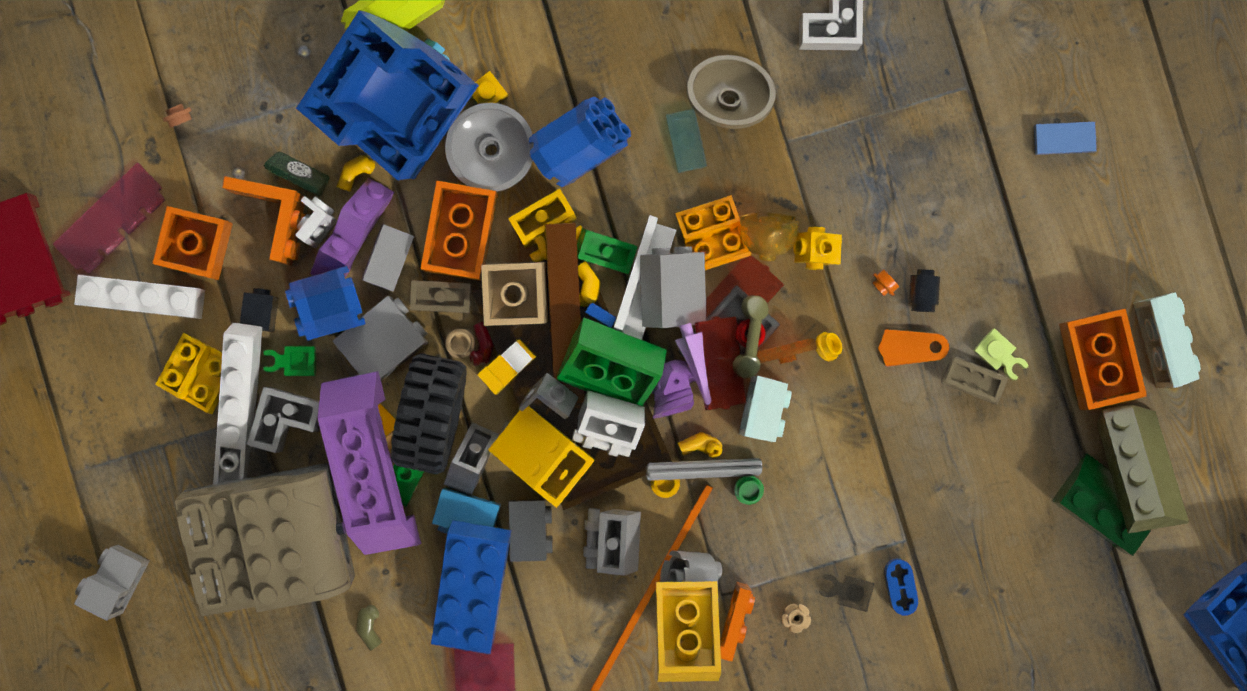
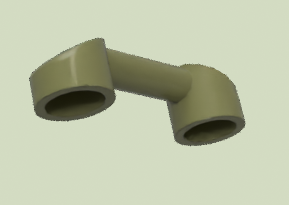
(748, 364)

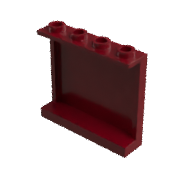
(26, 262)

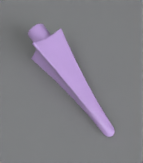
(692, 350)

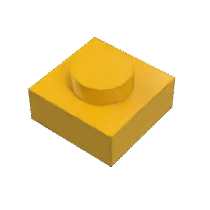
(489, 90)

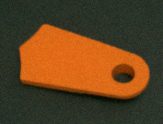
(910, 347)

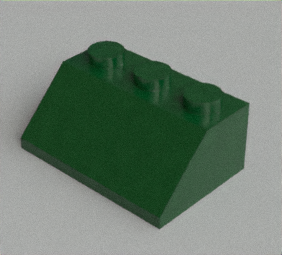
(1093, 501)

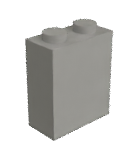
(672, 287)
(384, 340)

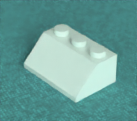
(1167, 341)

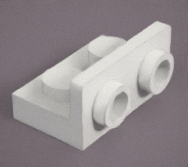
(315, 227)

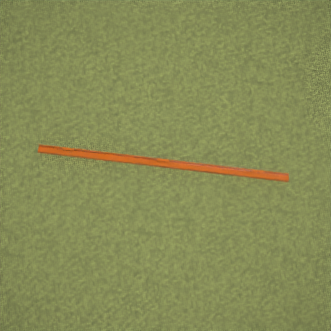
(651, 589)

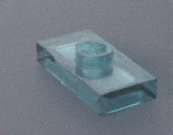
(686, 141)

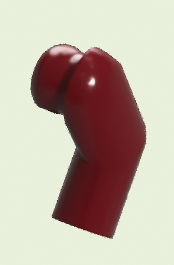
(485, 348)

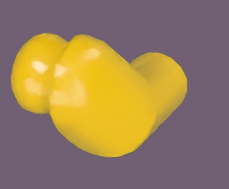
(352, 169)
(590, 285)

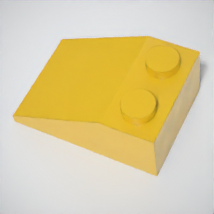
(687, 631)

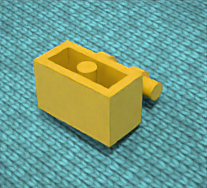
(531, 220)

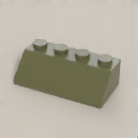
(1141, 468)

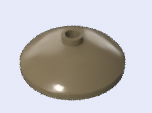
(731, 91)

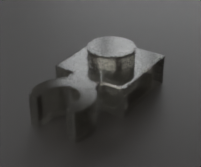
(852, 592)

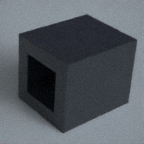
(259, 309)

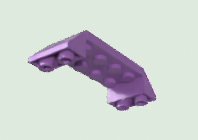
(363, 465)

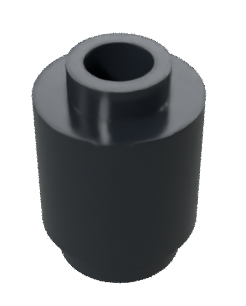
(924, 291)

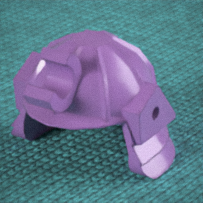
(673, 390)

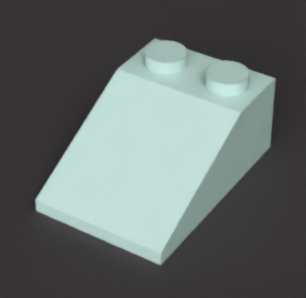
(764, 409)

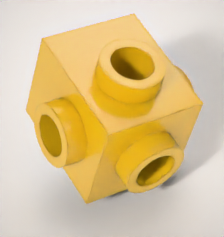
(817, 248)

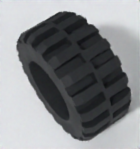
(428, 413)

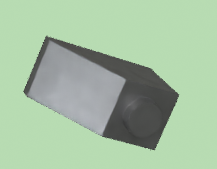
(470, 459)

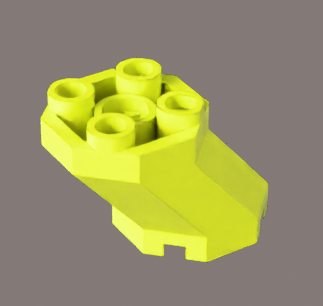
(398, 12)

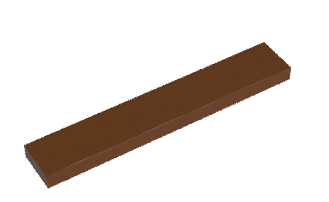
(562, 293)

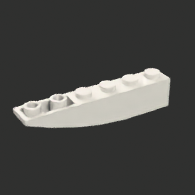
(237, 400)

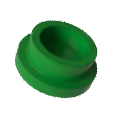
(749, 489)

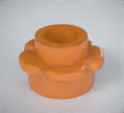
(885, 283)

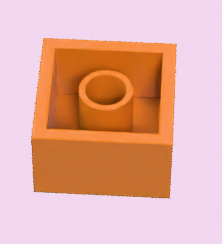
(192, 243)

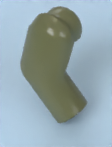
(365, 626)

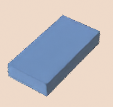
(1065, 138)

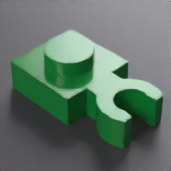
(295, 361)

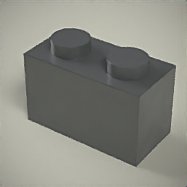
(529, 530)

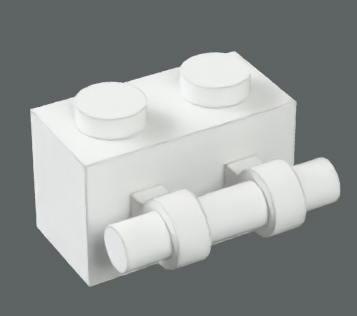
(609, 424)

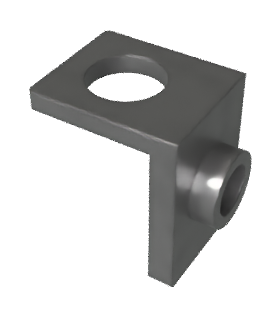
(552, 394)

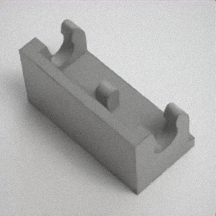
(387, 257)

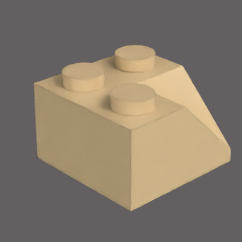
(514, 293)

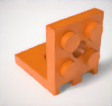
(284, 244)
(734, 628)

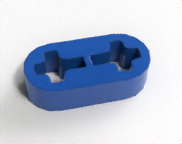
(894, 588)

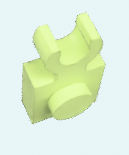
(997, 351)

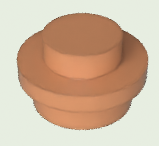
(177, 115)

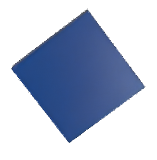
(601, 315)

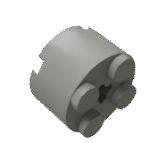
(690, 567)

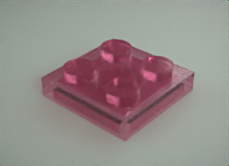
(486, 671)

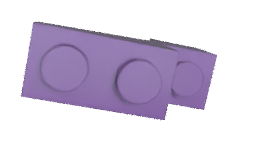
(352, 227)

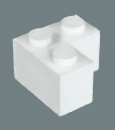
(833, 30)

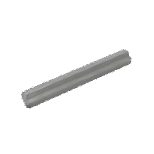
(703, 469)

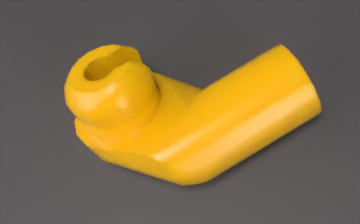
(702, 442)

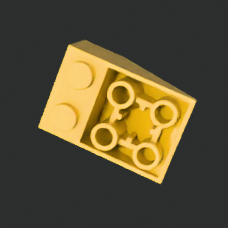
(541, 455)

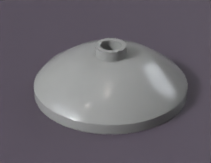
(487, 126)

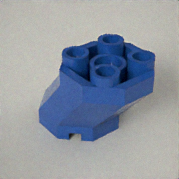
(579, 141)
(325, 304)

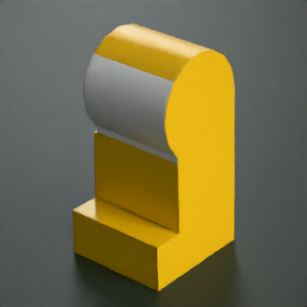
(506, 367)

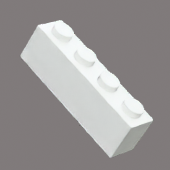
(139, 297)

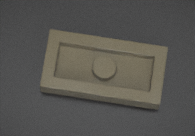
(440, 296)

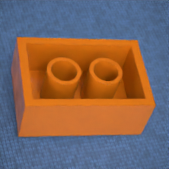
(459, 230)
(1102, 359)

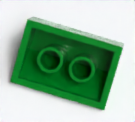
(612, 363)

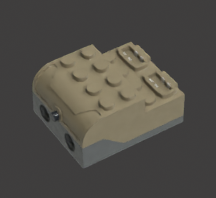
(265, 541)

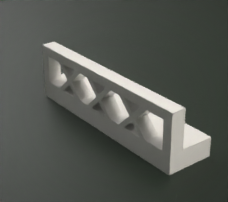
(630, 313)

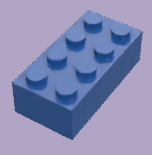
(471, 587)

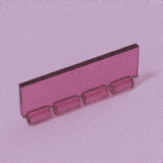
(113, 211)

